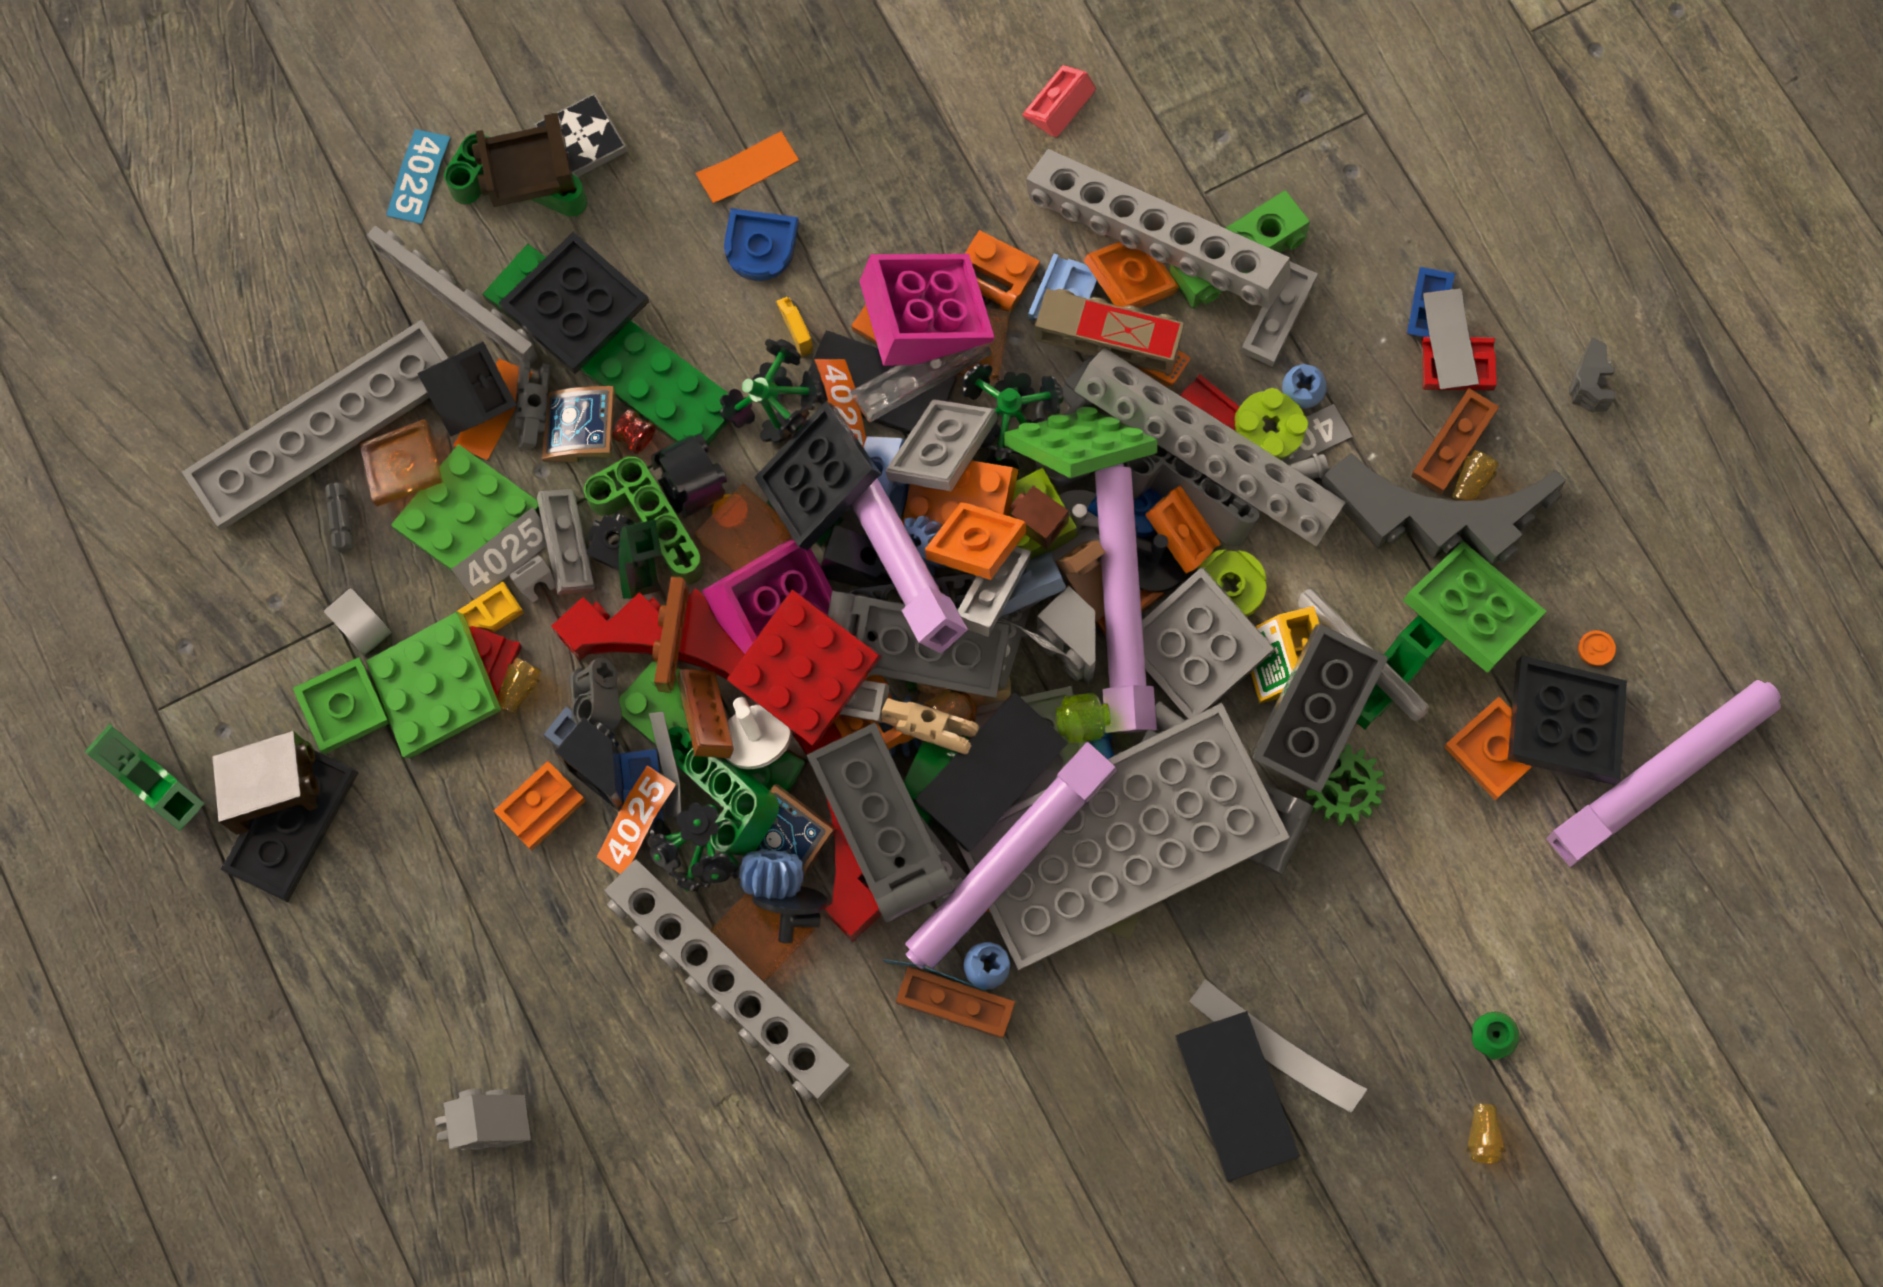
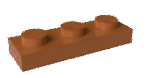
(1455, 441)
(955, 1002)

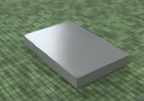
(941, 445)

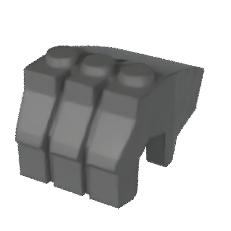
(1588, 379)

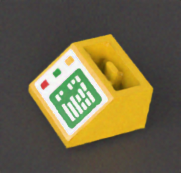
(1288, 635)

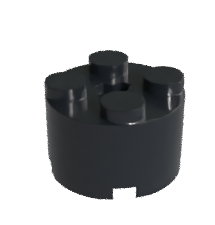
(689, 475)

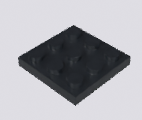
(574, 302)
(817, 476)
(1567, 720)

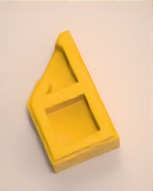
(796, 326)
(492, 609)

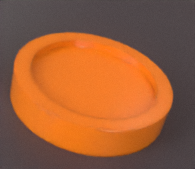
(1596, 648)

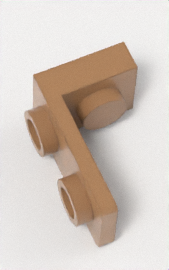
(1085, 574)

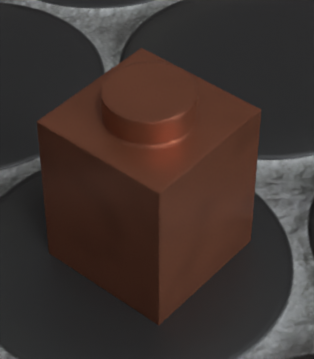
(1041, 514)

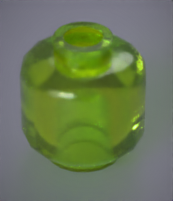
(1082, 718)

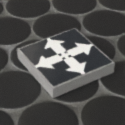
(588, 135)

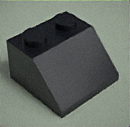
(594, 759)

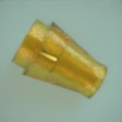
(1475, 476)
(517, 684)
(1485, 1135)

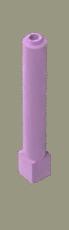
(927, 609)
(1128, 698)
(1664, 772)
(1010, 856)

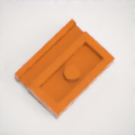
(1185, 528)
(539, 805)

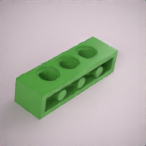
(1277, 215)

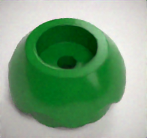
(1483, 1035)

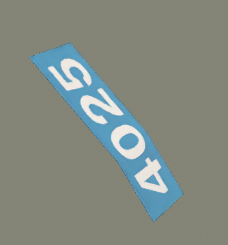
(417, 176)

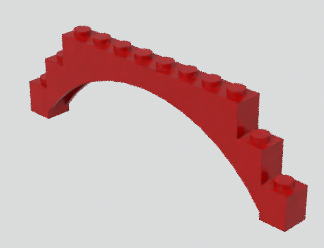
(708, 646)

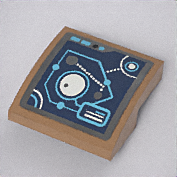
(579, 423)
(796, 830)

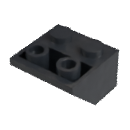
(466, 388)

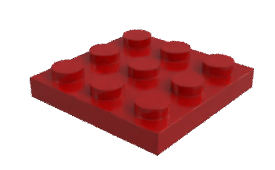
(804, 668)

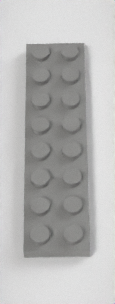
(315, 427)

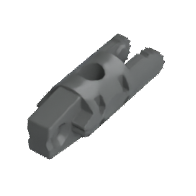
(527, 418)

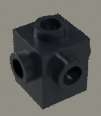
(600, 534)

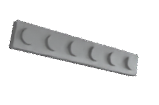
(443, 287)

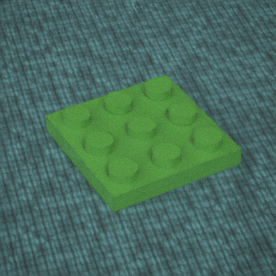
(1080, 442)
(462, 510)
(1474, 606)
(433, 685)

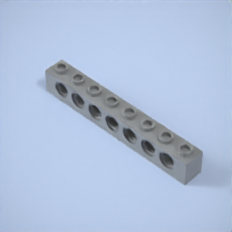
(1074, 189)
(1210, 446)
(637, 884)

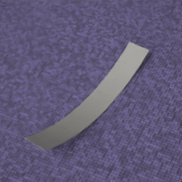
(1283, 1053)

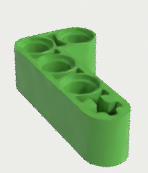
(637, 495)

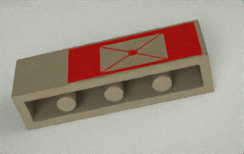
(1095, 324)

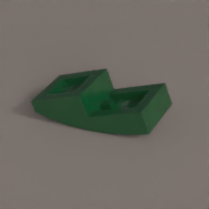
(637, 551)

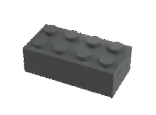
(1318, 707)

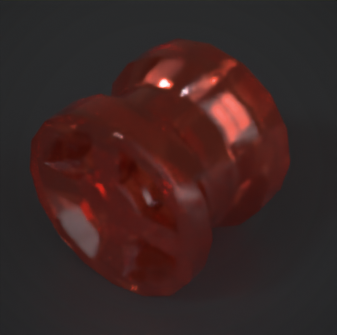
(633, 431)

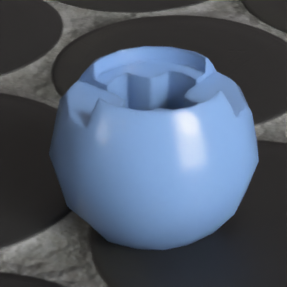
(1307, 375)
(974, 965)

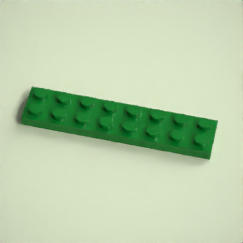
(640, 368)

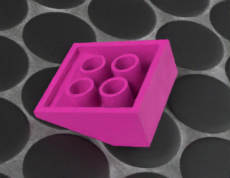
(924, 306)
(754, 592)

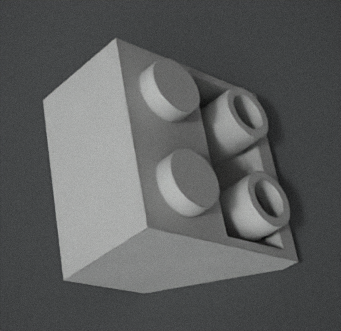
(1071, 628)

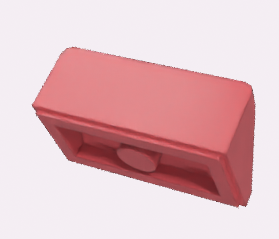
(1060, 100)

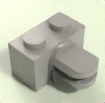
(484, 1120)

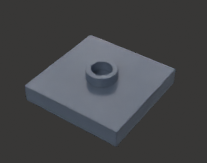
(1037, 582)

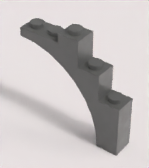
(1438, 524)

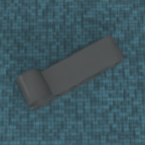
(1223, 511)

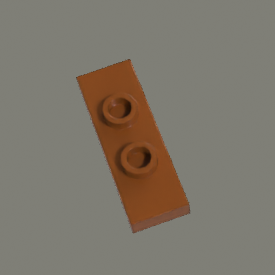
(667, 649)
(705, 713)

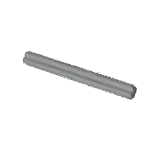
(1388, 680)

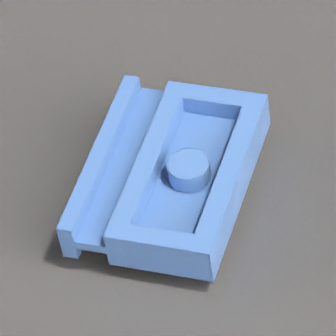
(1064, 275)

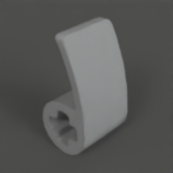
(357, 621)

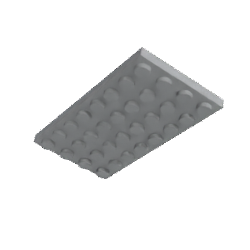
(1156, 827)

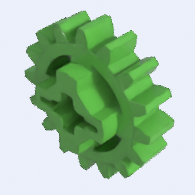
(1358, 784)

